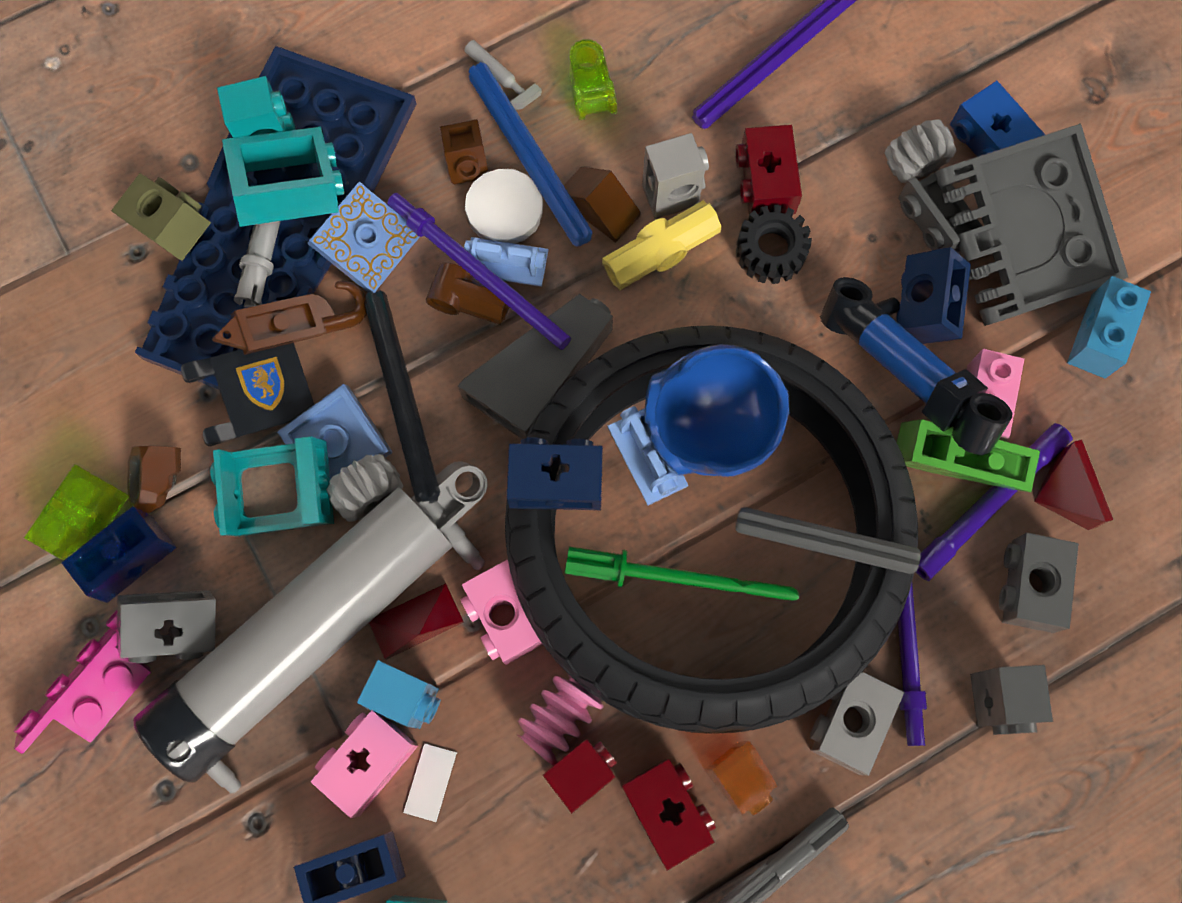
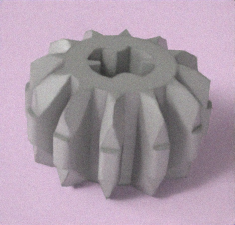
(920, 150)
(363, 486)

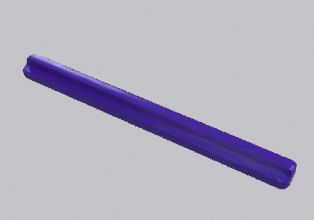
(768, 61)

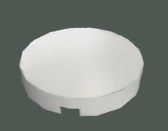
(504, 206)

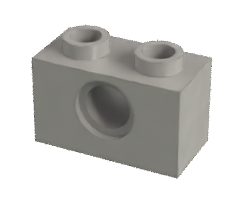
(674, 174)
(856, 751)

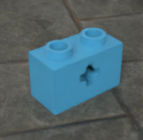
(1109, 327)
(399, 696)

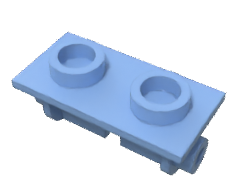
(510, 260)
(646, 466)

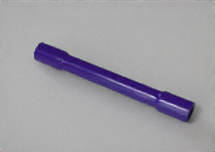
(944, 548)

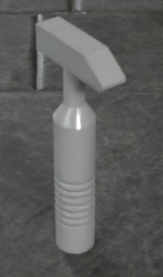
(503, 76)

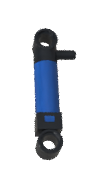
(949, 396)

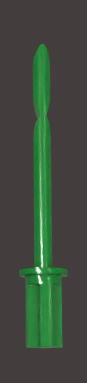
(615, 566)

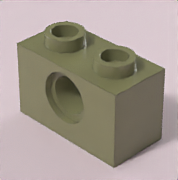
(162, 214)

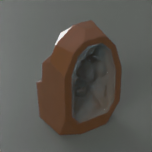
(152, 475)

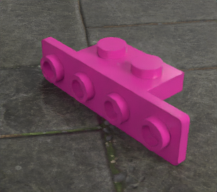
(89, 694)

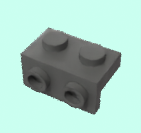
(926, 206)

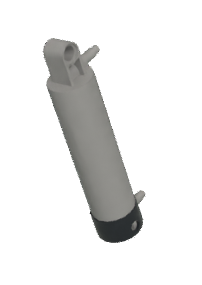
(303, 627)

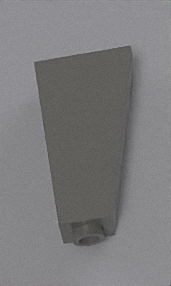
(532, 369)

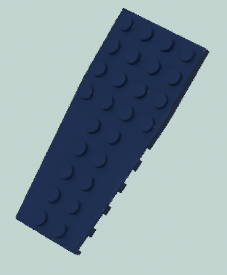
(363, 125)

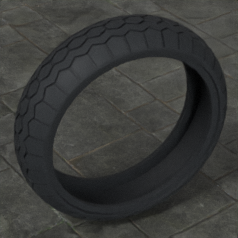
(882, 509)

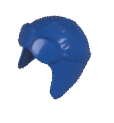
(716, 411)

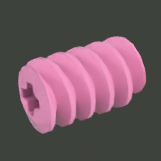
(558, 717)

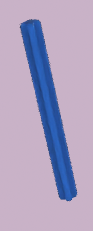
(530, 155)

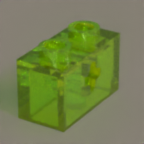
(75, 513)

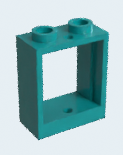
(283, 199)

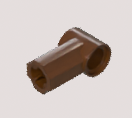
(458, 291)

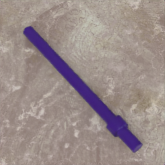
(424, 225)
(913, 699)

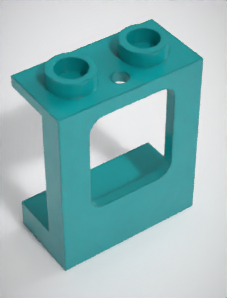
(311, 476)

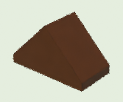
(603, 201)

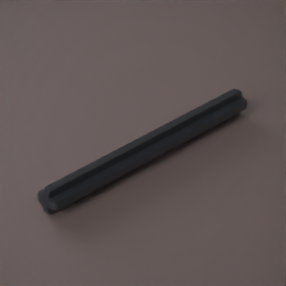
(402, 398)

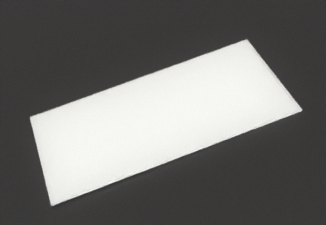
(430, 782)

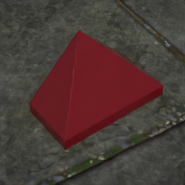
(1074, 490)
(415, 621)

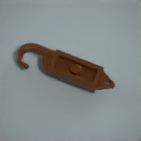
(289, 321)

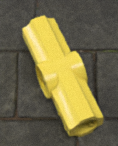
(661, 244)

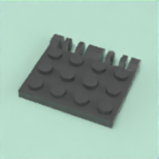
(1039, 221)

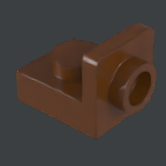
(464, 151)

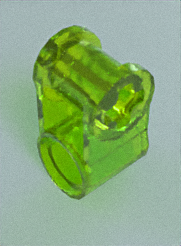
(591, 85)

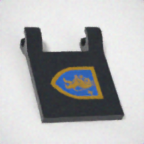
(256, 389)

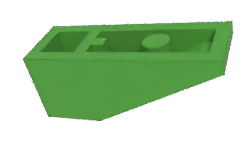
(936, 452)

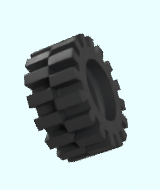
(778, 224)

